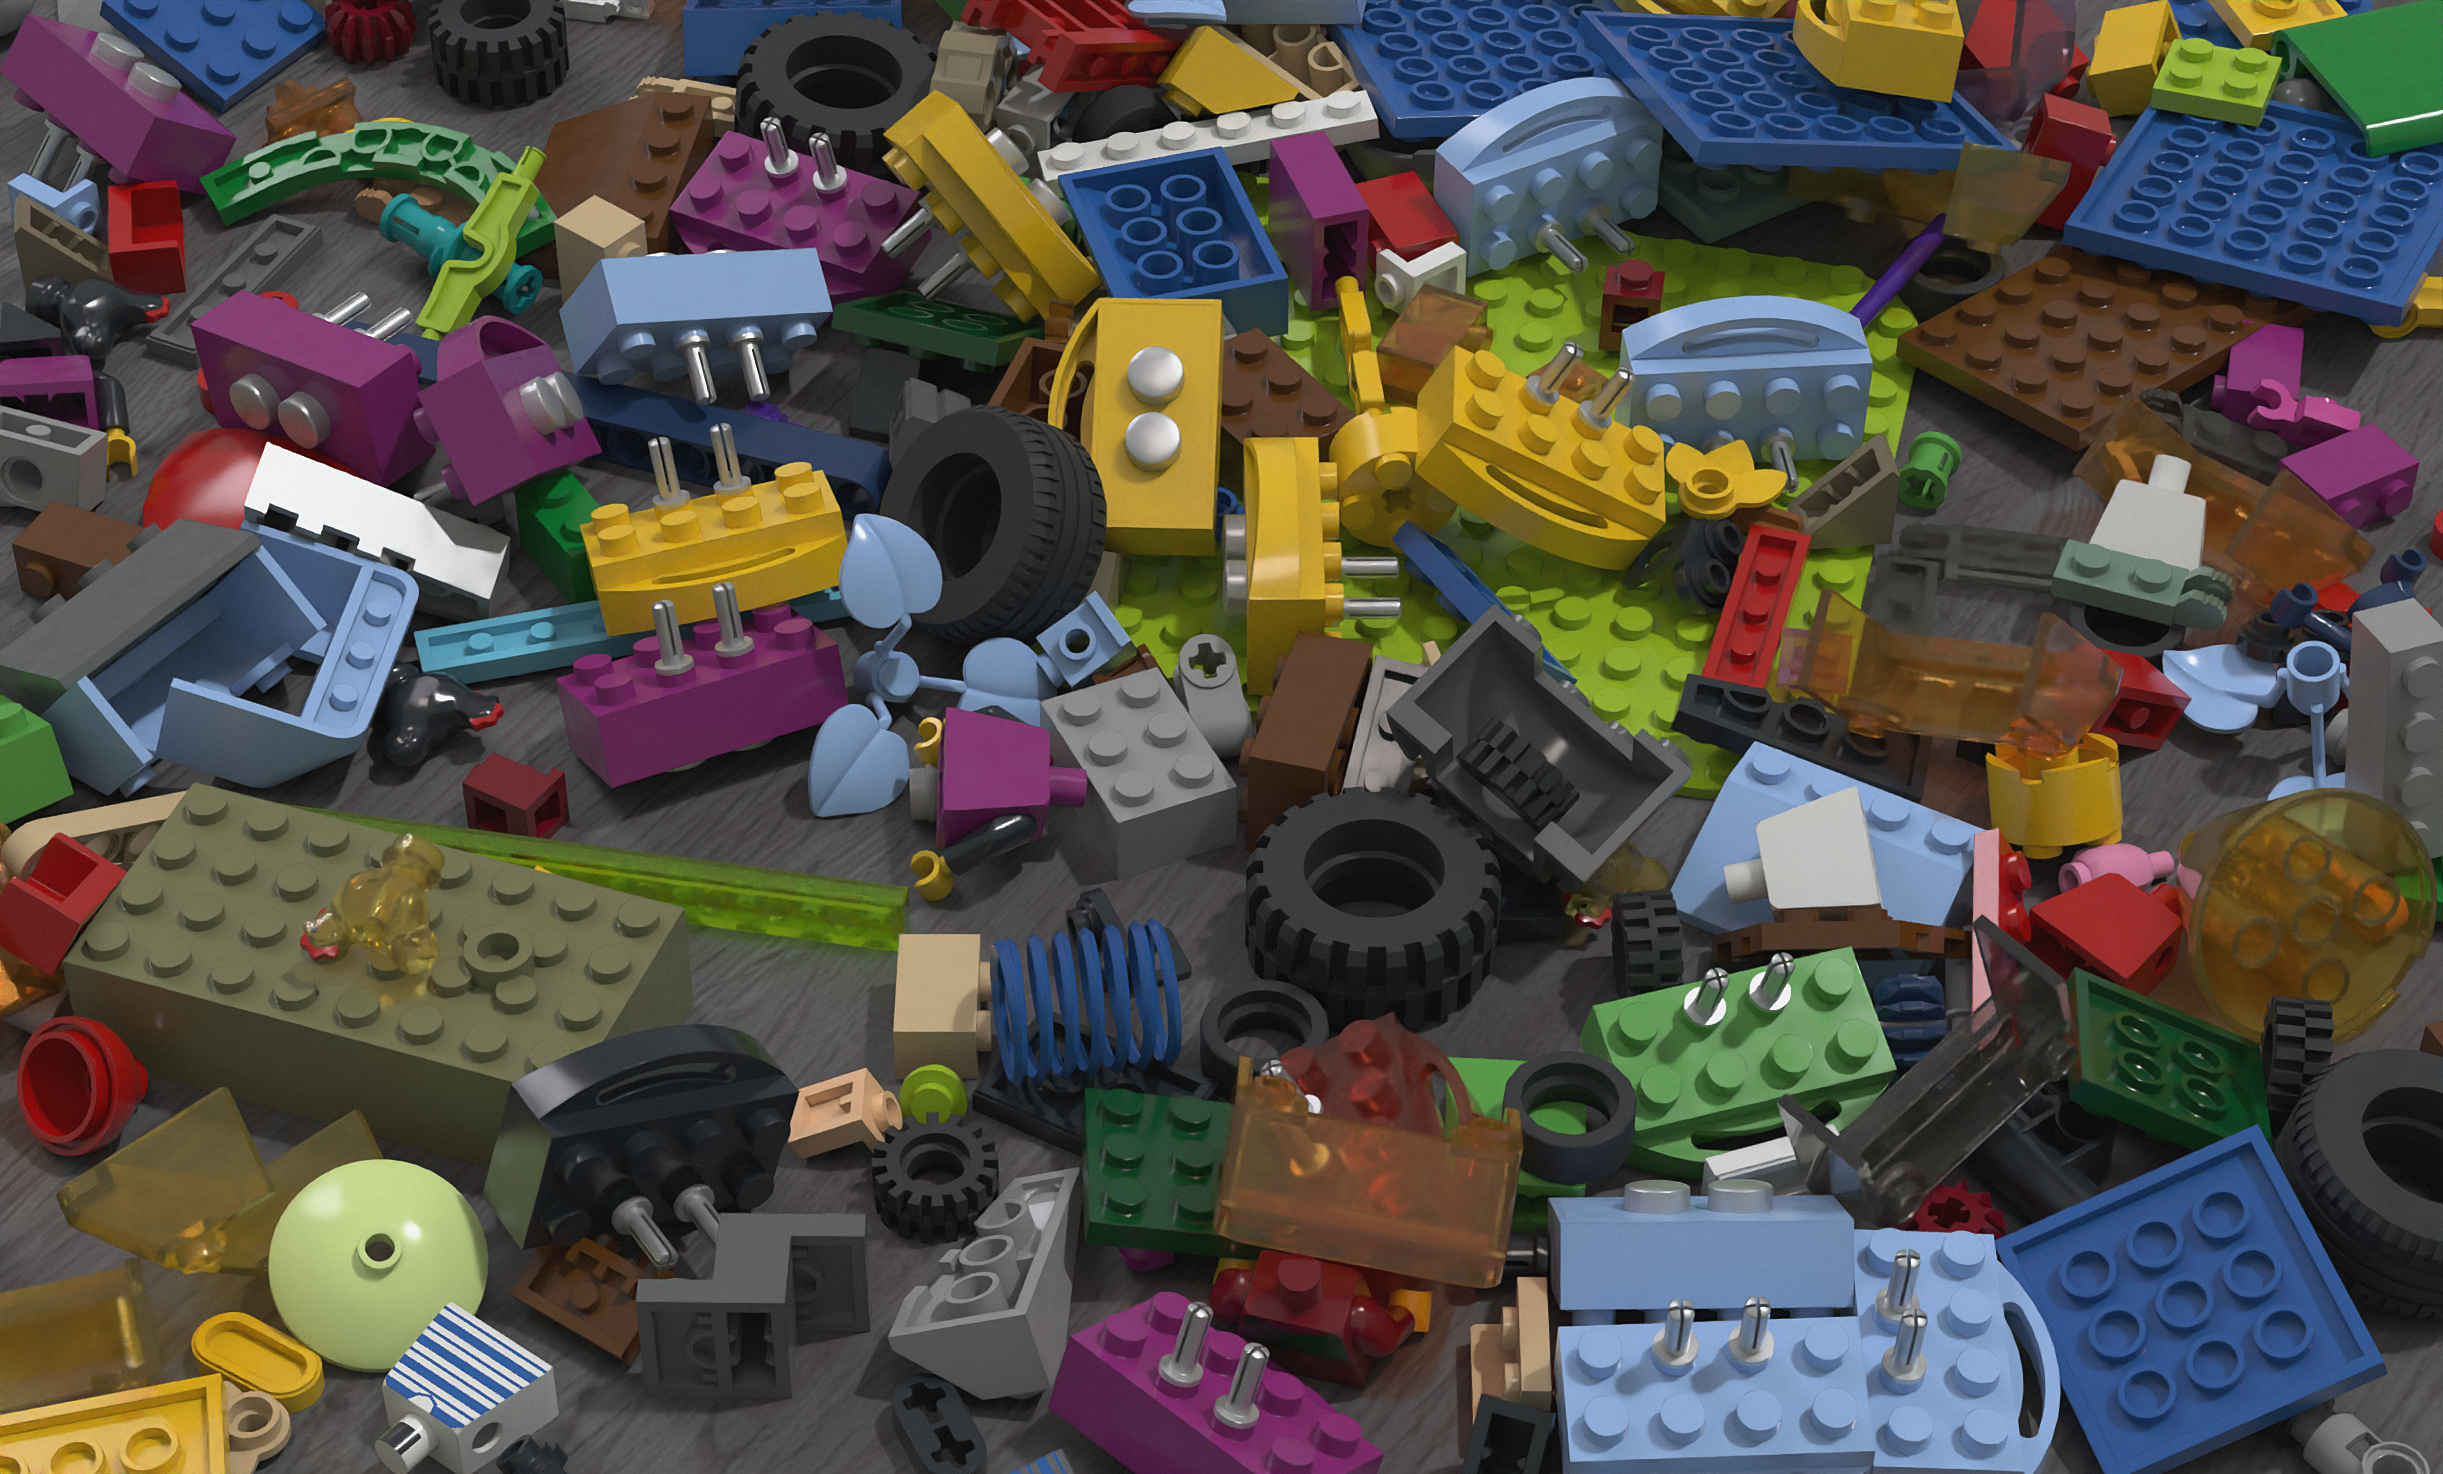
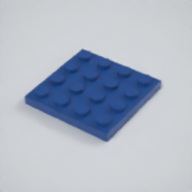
(2191, 1307)

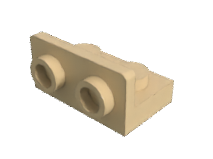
(1515, 1355)

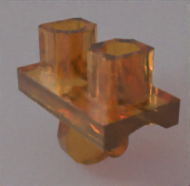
(310, 109)

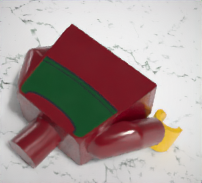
(1314, 1314)

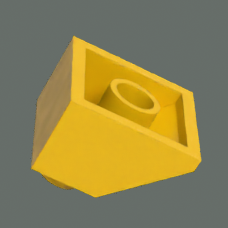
(1219, 77)

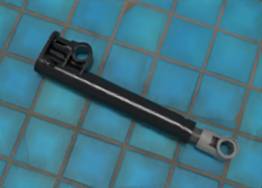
(2056, 1158)

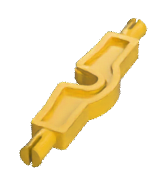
(1356, 338)

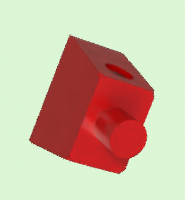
(2110, 932)

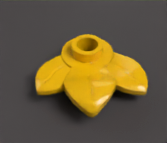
(1720, 480)

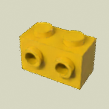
(2130, 56)

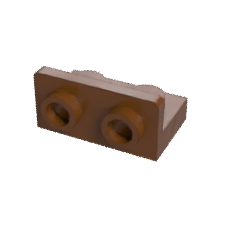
(589, 1292)

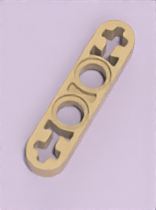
(112, 831)

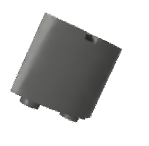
(1501, 675)

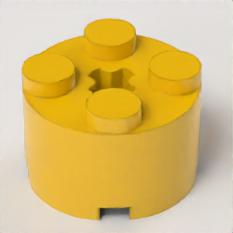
(1380, 481)
(2058, 799)

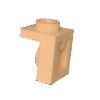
(842, 1113)

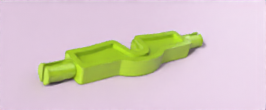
(493, 232)

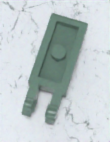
(2142, 586)

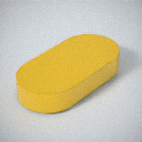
(259, 1359)

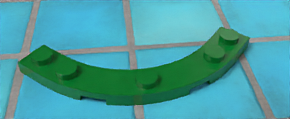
(372, 150)

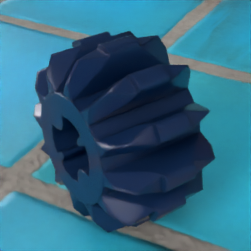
(1910, 1017)

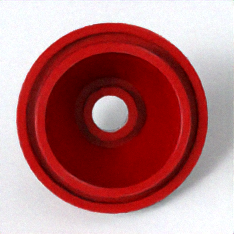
(78, 1085)

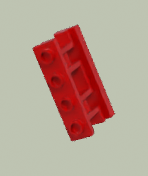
(1082, 41)

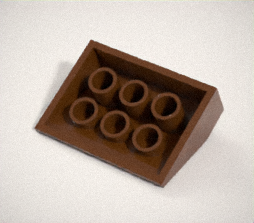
(630, 156)

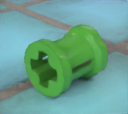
(1925, 459)

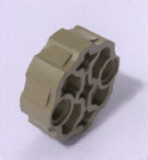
(976, 70)

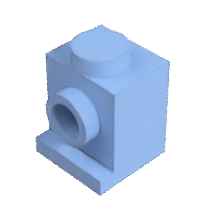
(1107, 646)

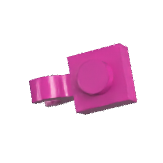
(2304, 422)

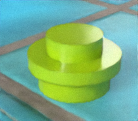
(933, 1090)

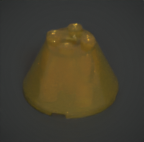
(2305, 902)

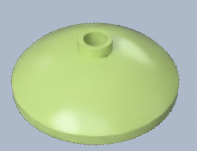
(365, 1309)

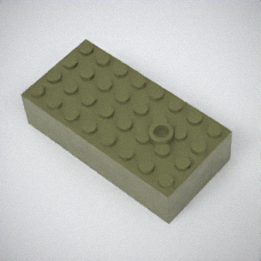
(212, 990)

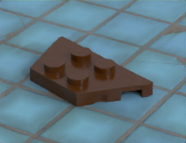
(1867, 930)

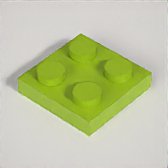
(2216, 81)

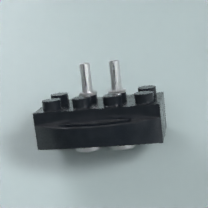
(641, 1138)

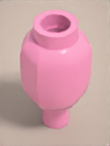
(2117, 858)

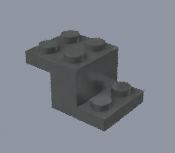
(743, 1326)

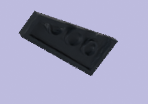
(1739, 714)

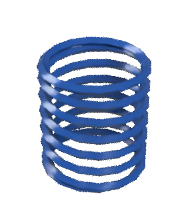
(1007, 971)

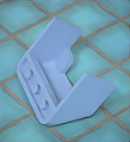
(366, 621)
(221, 642)

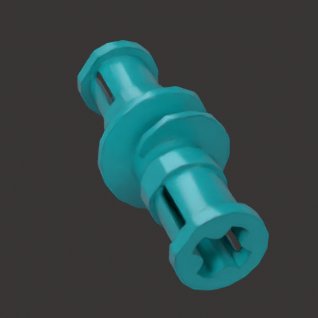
(441, 241)

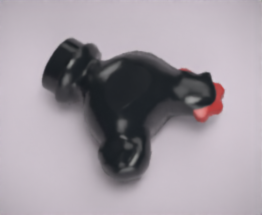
(92, 311)
(428, 711)

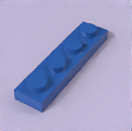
(1461, 589)

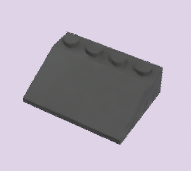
(117, 608)

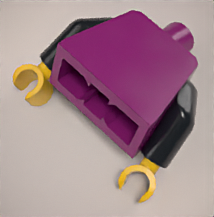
(74, 394)
(989, 790)

